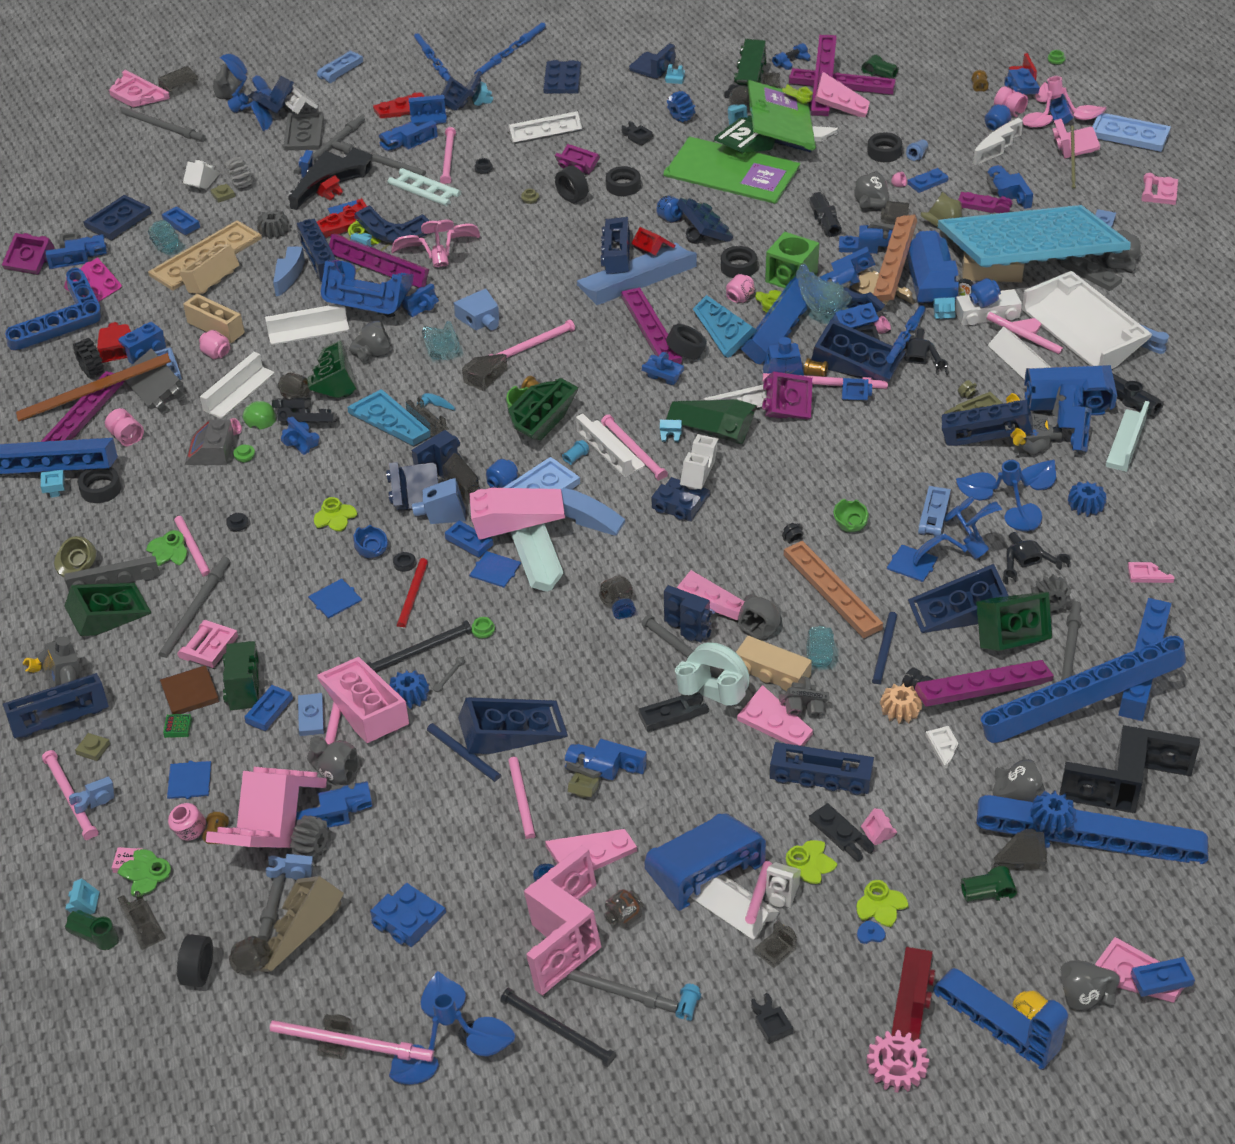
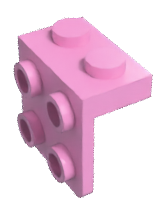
(1085, 139)

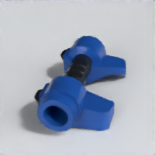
(782, 59)

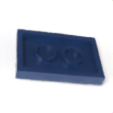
(562, 77)
(117, 217)
(705, 219)

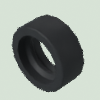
(884, 139)
(577, 179)
(623, 189)
(738, 253)
(686, 341)
(102, 494)
(194, 960)

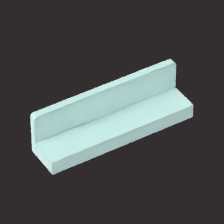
(1127, 438)
(538, 556)

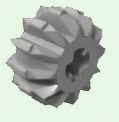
(238, 172)

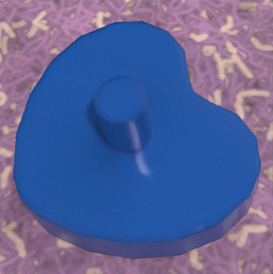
(869, 932)

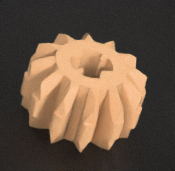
(900, 703)

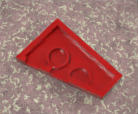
(395, 107)
(342, 221)

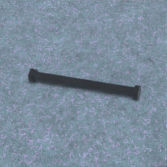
(420, 647)
(606, 1056)

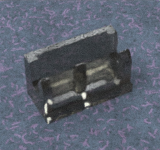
(177, 78)
(426, 417)
(141, 921)

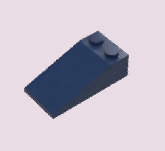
(855, 353)
(955, 602)
(508, 724)

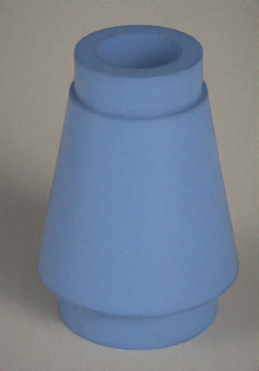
(916, 147)

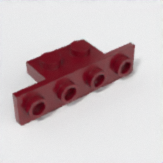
(913, 992)

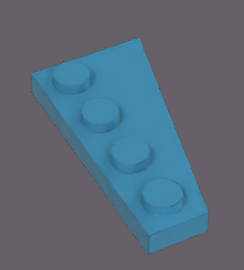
(723, 326)
(390, 417)

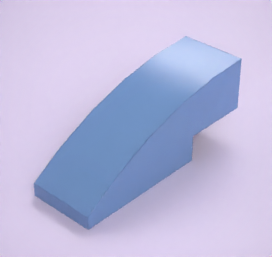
(288, 269)
(591, 512)

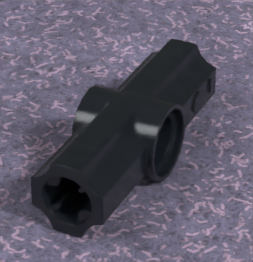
(825, 214)
(1134, 396)

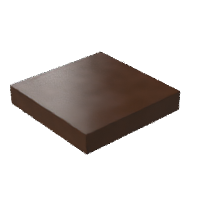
(189, 690)

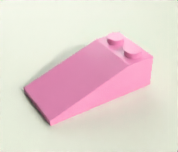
(511, 509)
(365, 699)

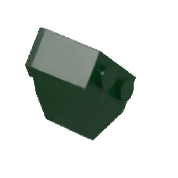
(542, 407)

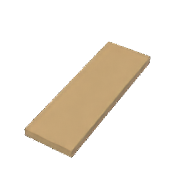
(236, 234)

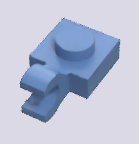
(96, 794)
(293, 866)

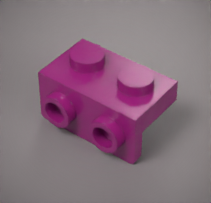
(577, 157)

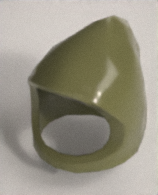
(943, 209)

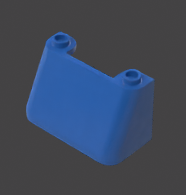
(343, 289)
(702, 855)

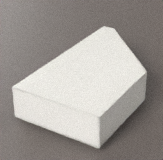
(822, 133)
(943, 744)

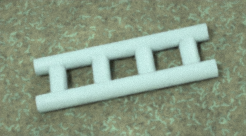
(419, 181)

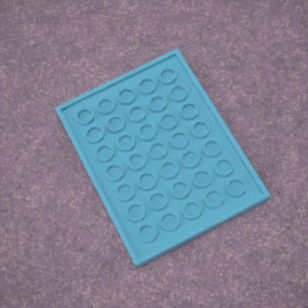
(1033, 235)

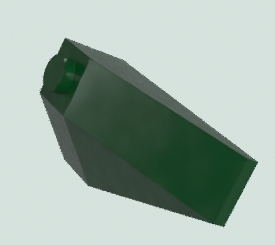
(333, 373)
(717, 418)

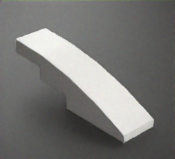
(997, 141)

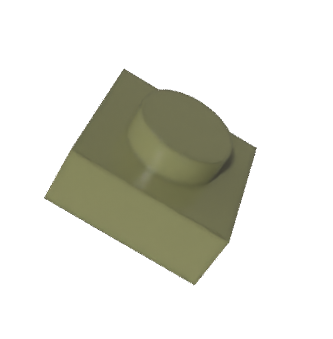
(222, 193)
(92, 747)
(583, 785)

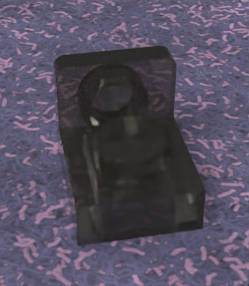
(771, 79)
(777, 945)
(339, 1024)

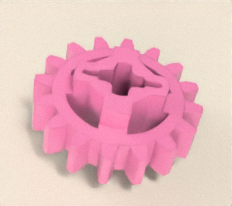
(901, 1070)

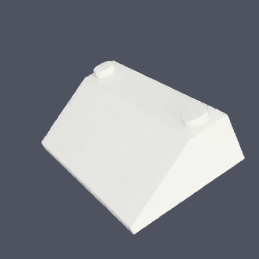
(1084, 320)

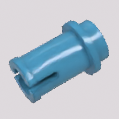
(580, 448)
(689, 996)

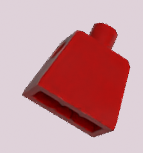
(108, 342)

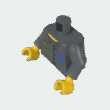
(1039, 439)
(58, 661)

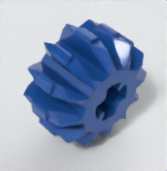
(681, 106)
(1087, 498)
(410, 687)
(1053, 812)

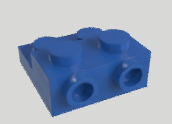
(406, 915)

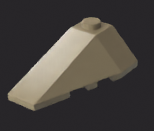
(308, 907)

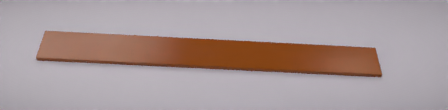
(93, 387)

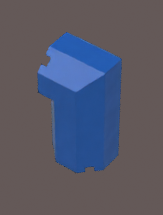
(932, 267)
(1097, 383)

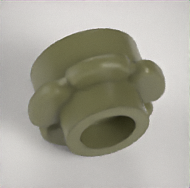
(529, 196)
(967, 389)

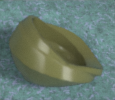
(74, 552)

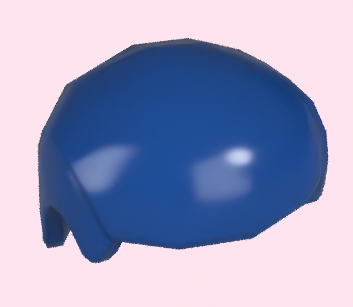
(368, 539)

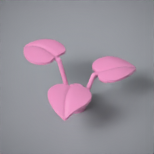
(1049, 92)
(439, 253)

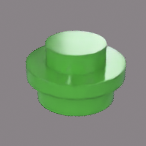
(1056, 57)
(244, 453)
(483, 627)

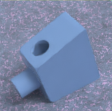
(478, 310)
(441, 503)

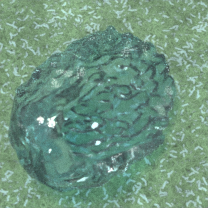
(821, 295)

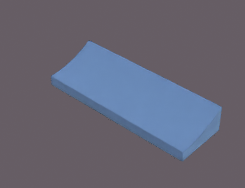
(642, 272)

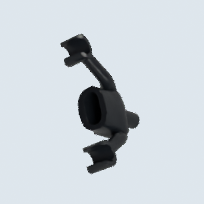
(918, 351)
(1028, 554)

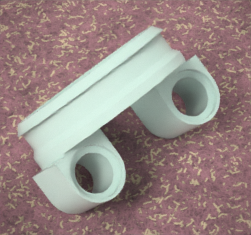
(696, 676)

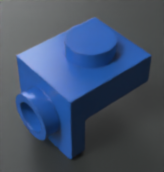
(306, 162)
(856, 389)

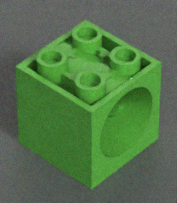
(787, 255)

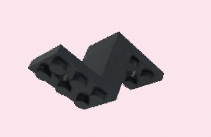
(1136, 750)

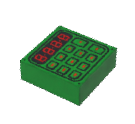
(177, 725)

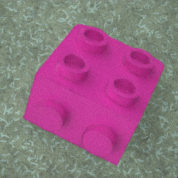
(100, 279)

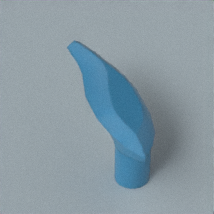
(436, 400)

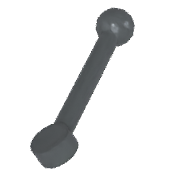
(438, 687)

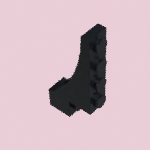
(353, 165)

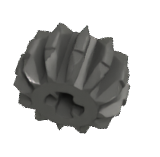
(272, 224)
(1058, 591)
(309, 836)

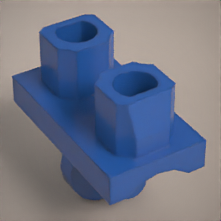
(421, 300)
(663, 367)
(299, 436)

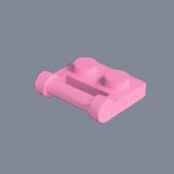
(1166, 189)
(212, 647)

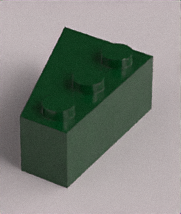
(751, 62)
(241, 675)

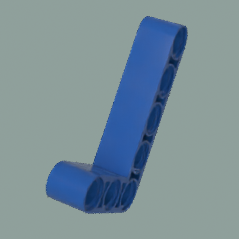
(59, 317)
(1033, 1039)

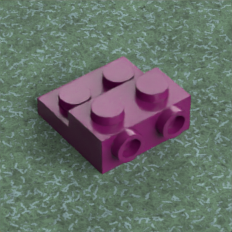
(27, 253)
(787, 396)

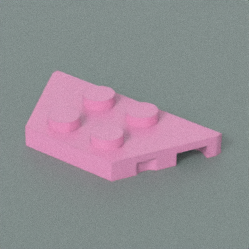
(136, 91)

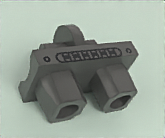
(804, 694)

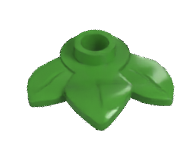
(165, 549)
(142, 873)

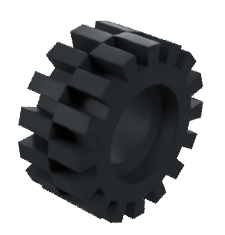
(88, 357)

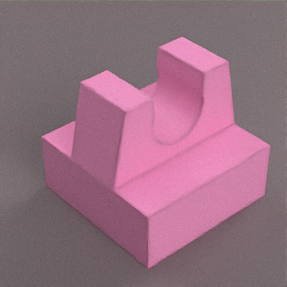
(878, 827)

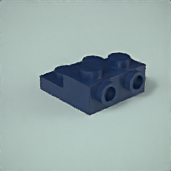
(436, 450)
(679, 499)
(687, 612)

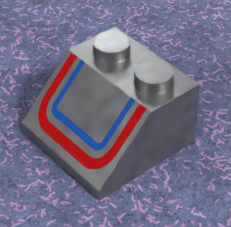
(211, 443)

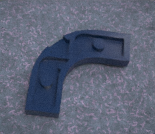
(388, 231)

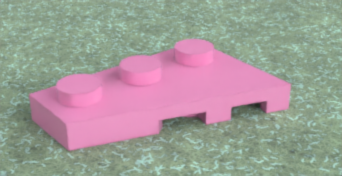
(838, 96)
(720, 599)
(770, 717)
(603, 847)
(1122, 958)

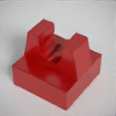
(328, 187)

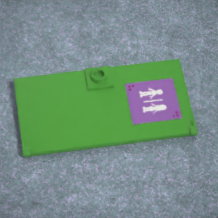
(780, 115)
(731, 170)

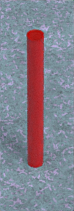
(412, 593)

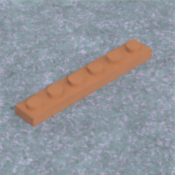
(895, 257)
(833, 589)

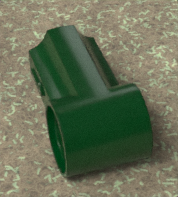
(877, 66)
(995, 883)
(93, 929)

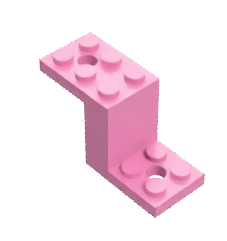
(267, 808)
(562, 919)

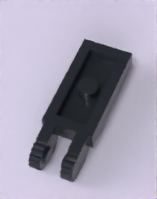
(672, 711)
(841, 831)

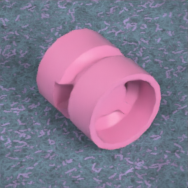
(1013, 100)
(124, 427)

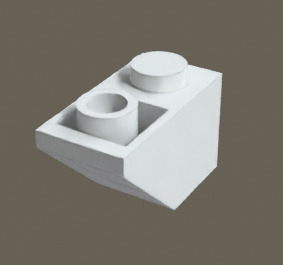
(199, 174)
(782, 884)

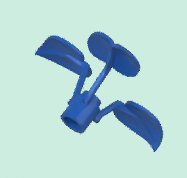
(241, 100)
(1038, 476)
(973, 541)
(442, 1001)

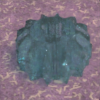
(163, 236)
(820, 645)

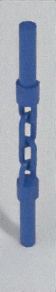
(524, 39)
(428, 51)
(900, 343)

